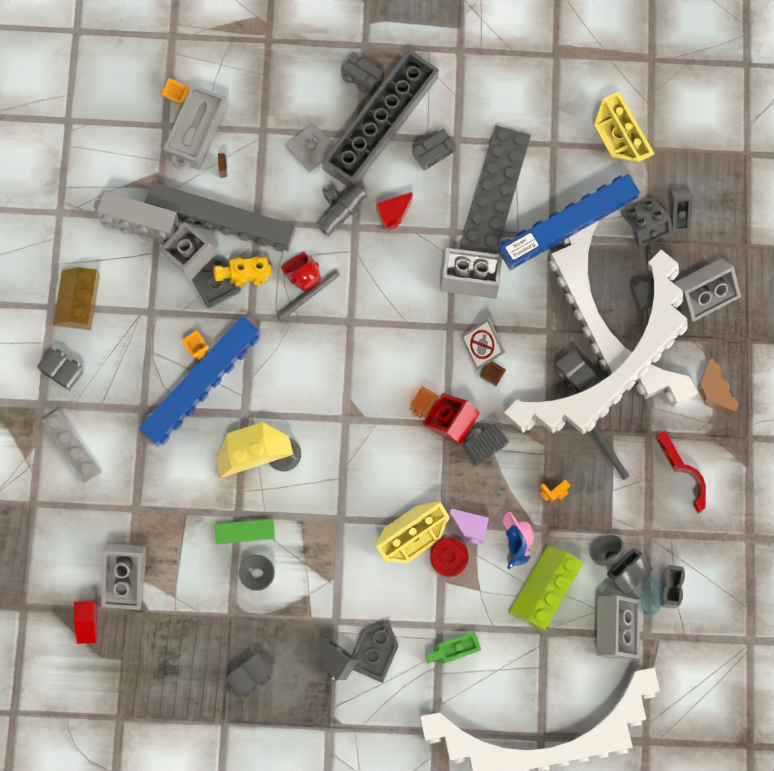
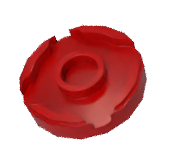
(449, 557)

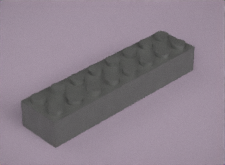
(380, 119)

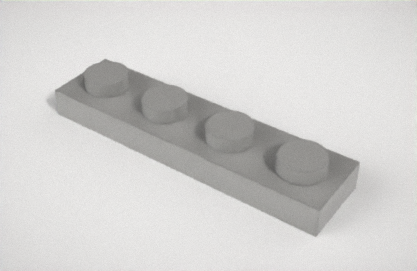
(71, 446)

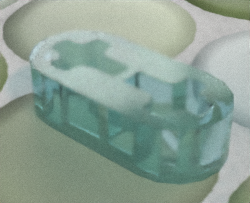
(656, 601)

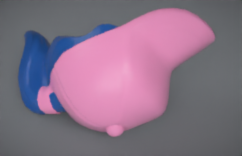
(520, 539)

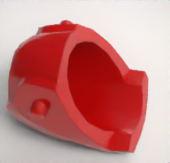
(302, 271)

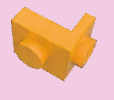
(175, 91)
(196, 345)
(559, 492)

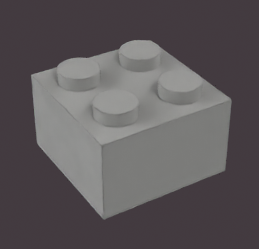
(188, 250)

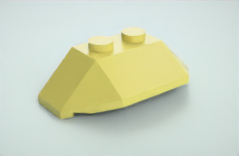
(620, 131)
(252, 448)
(412, 533)

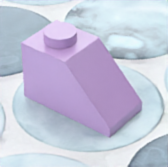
(470, 526)

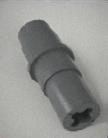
(342, 210)

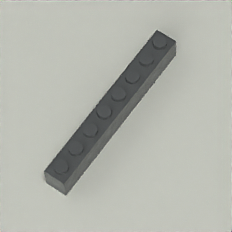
(223, 217)

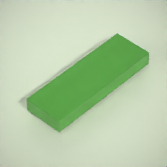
(244, 531)

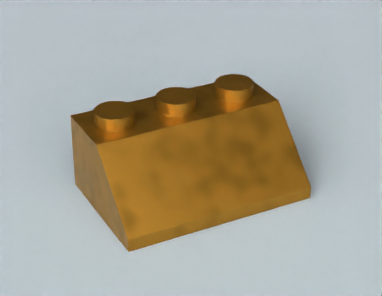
(76, 298)

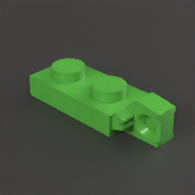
(454, 649)

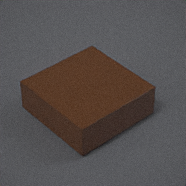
(222, 164)
(493, 373)

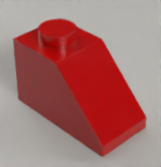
(392, 211)
(85, 622)

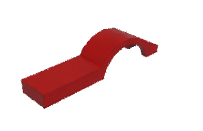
(678, 466)

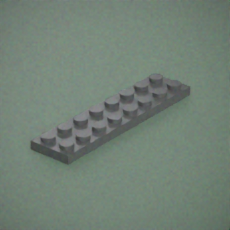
(495, 191)

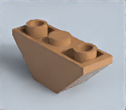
(715, 389)

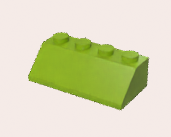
(546, 588)

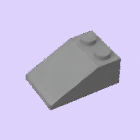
(123, 576)

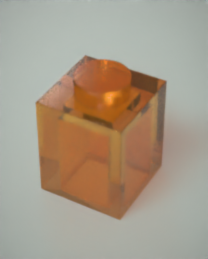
(423, 403)

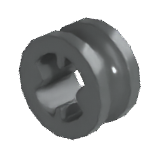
(330, 195)

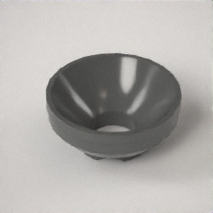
(290, 462)
(604, 548)
(256, 562)

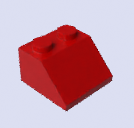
(451, 418)

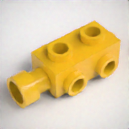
(249, 273)

